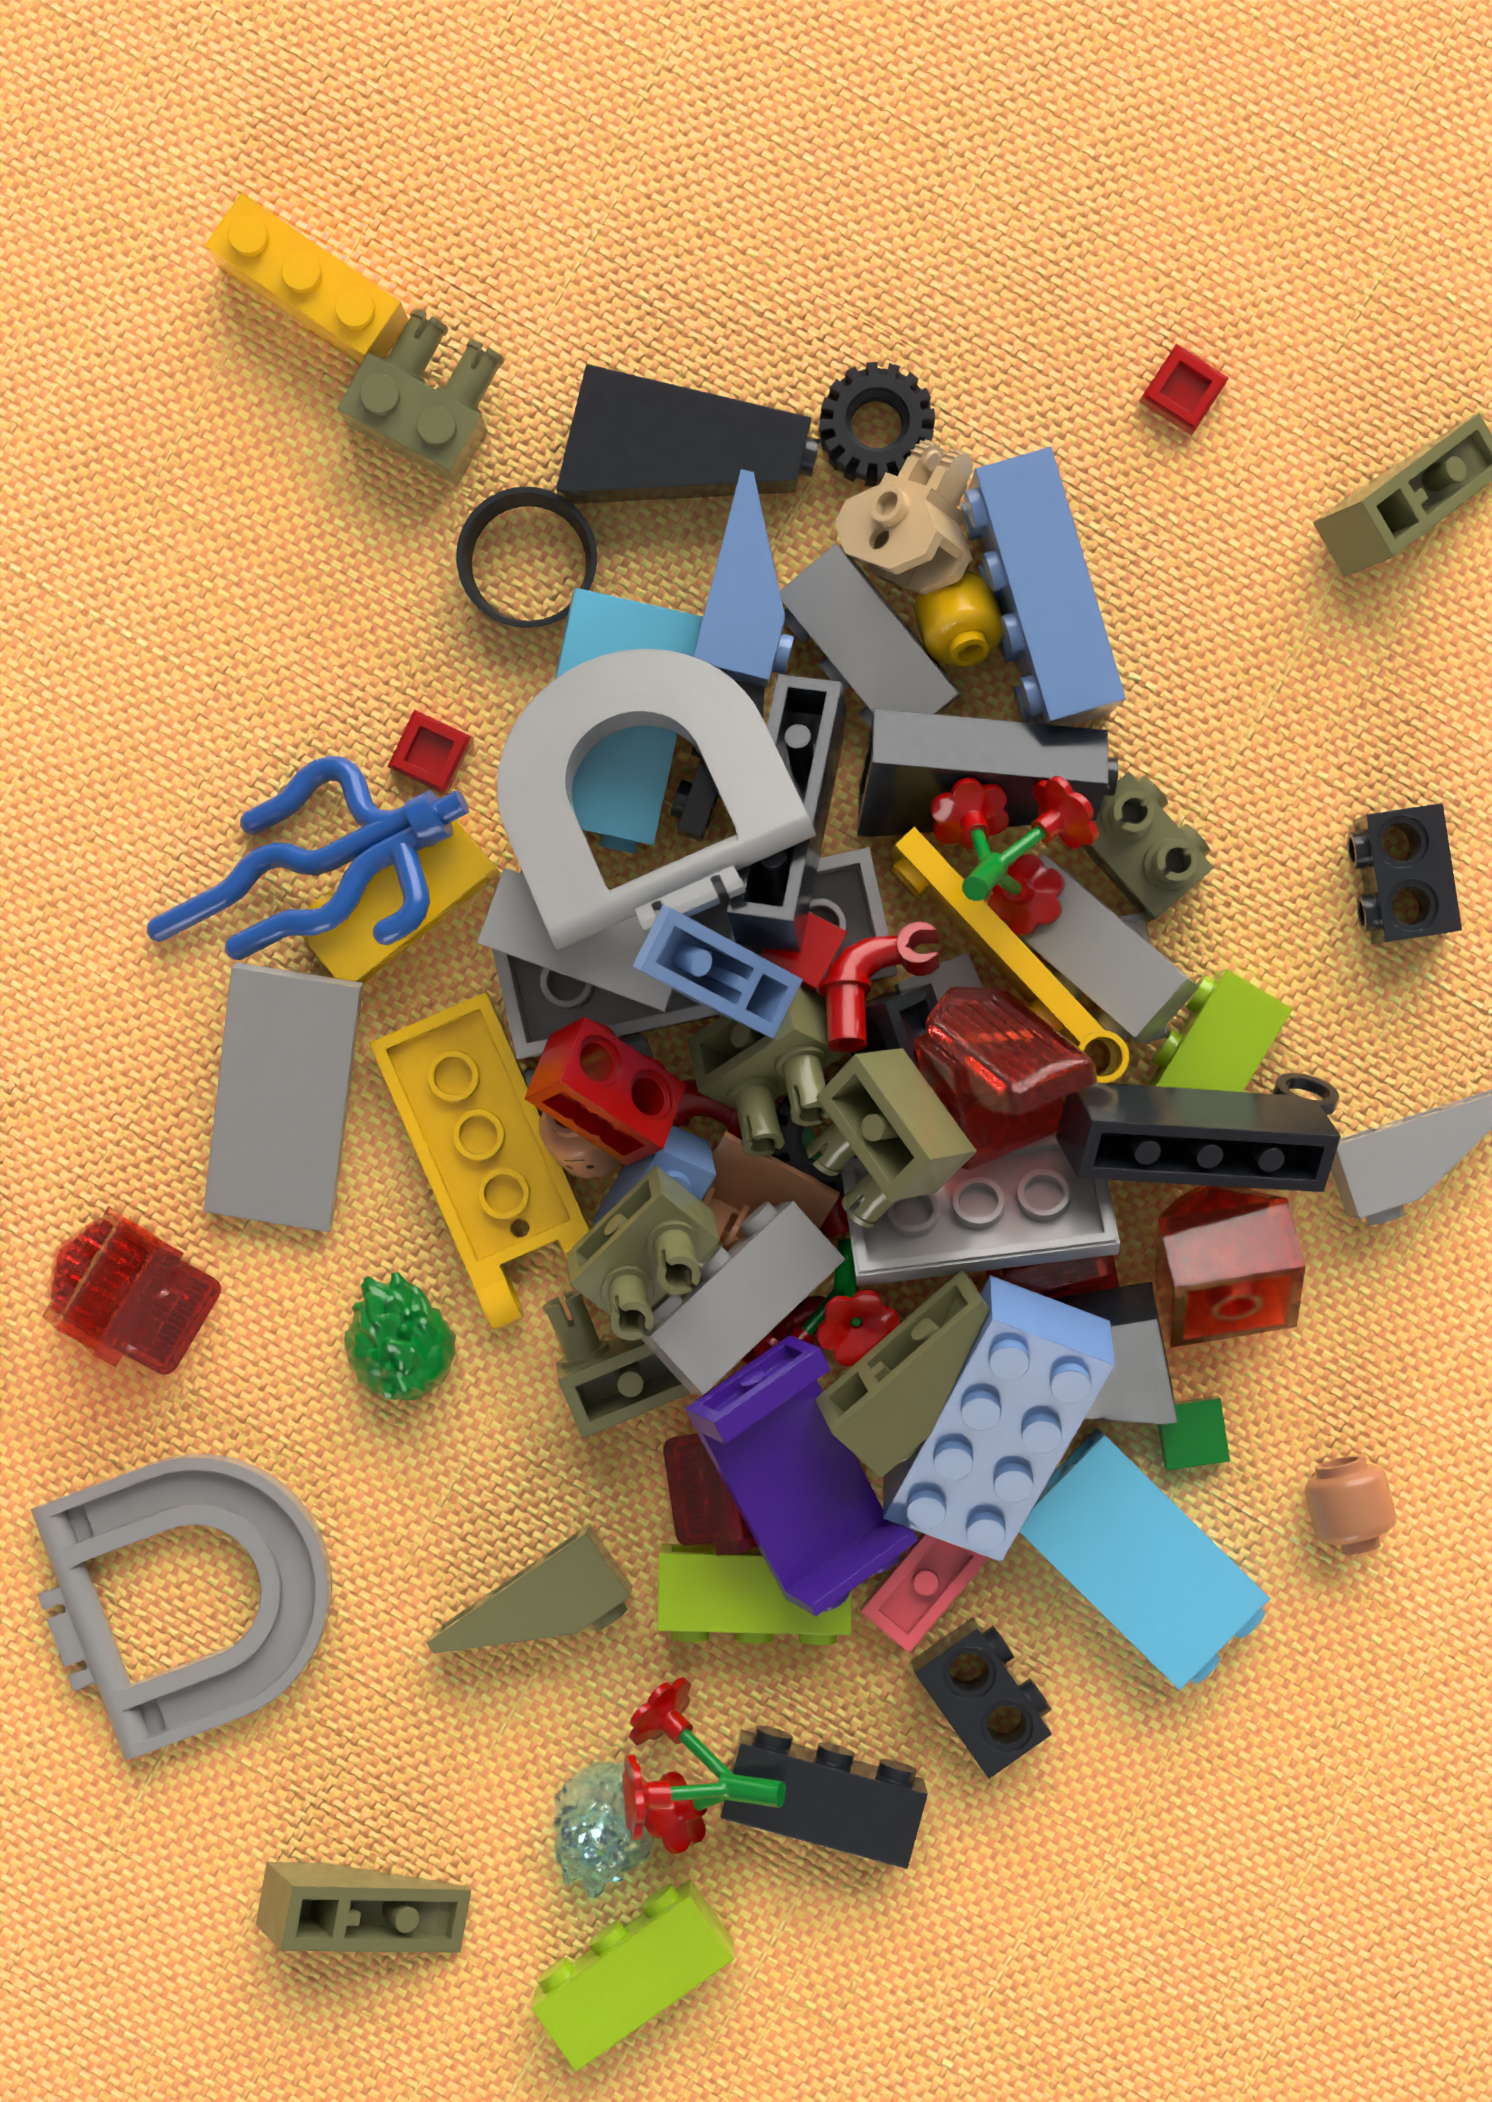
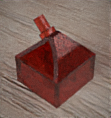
(1227, 1265)

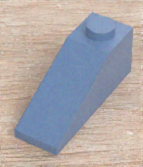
(744, 604)
(717, 972)

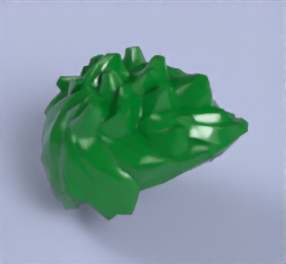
(398, 1340)

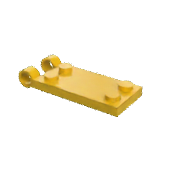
(924, 870)
(479, 1144)

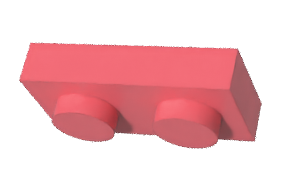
(920, 1589)

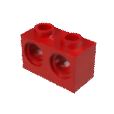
(606, 1091)

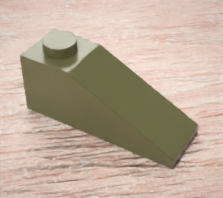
(1408, 498)
(902, 1384)
(549, 1598)
(359, 1910)

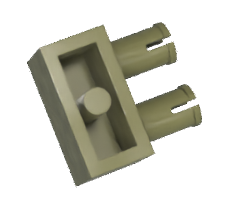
(424, 424)
(1145, 849)
(754, 1070)
(894, 1127)
(643, 1252)
(606, 1378)

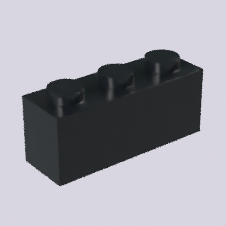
(831, 1796)

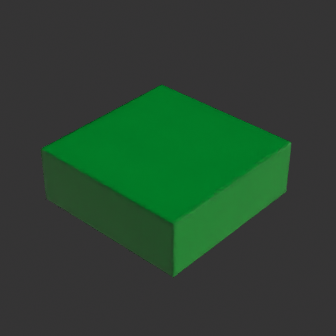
(1197, 1435)

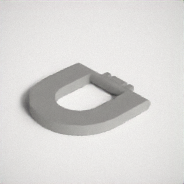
(619, 694)
(222, 1684)

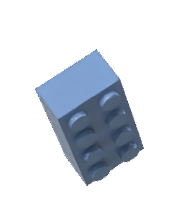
(1042, 591)
(1003, 1422)

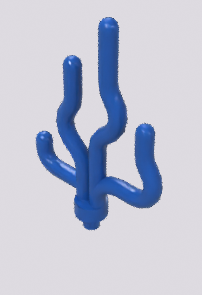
(382, 840)

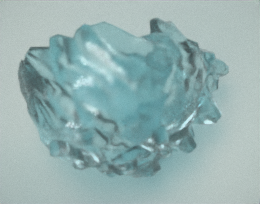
(593, 1831)

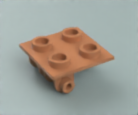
(750, 1181)

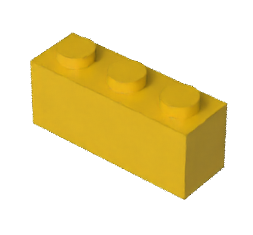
(306, 281)
(453, 874)

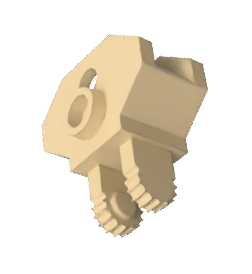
(912, 521)

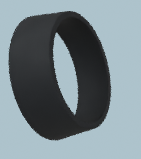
(505, 501)

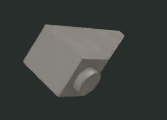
(1406, 1157)

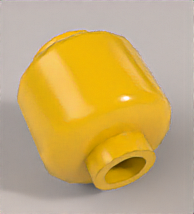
(959, 621)

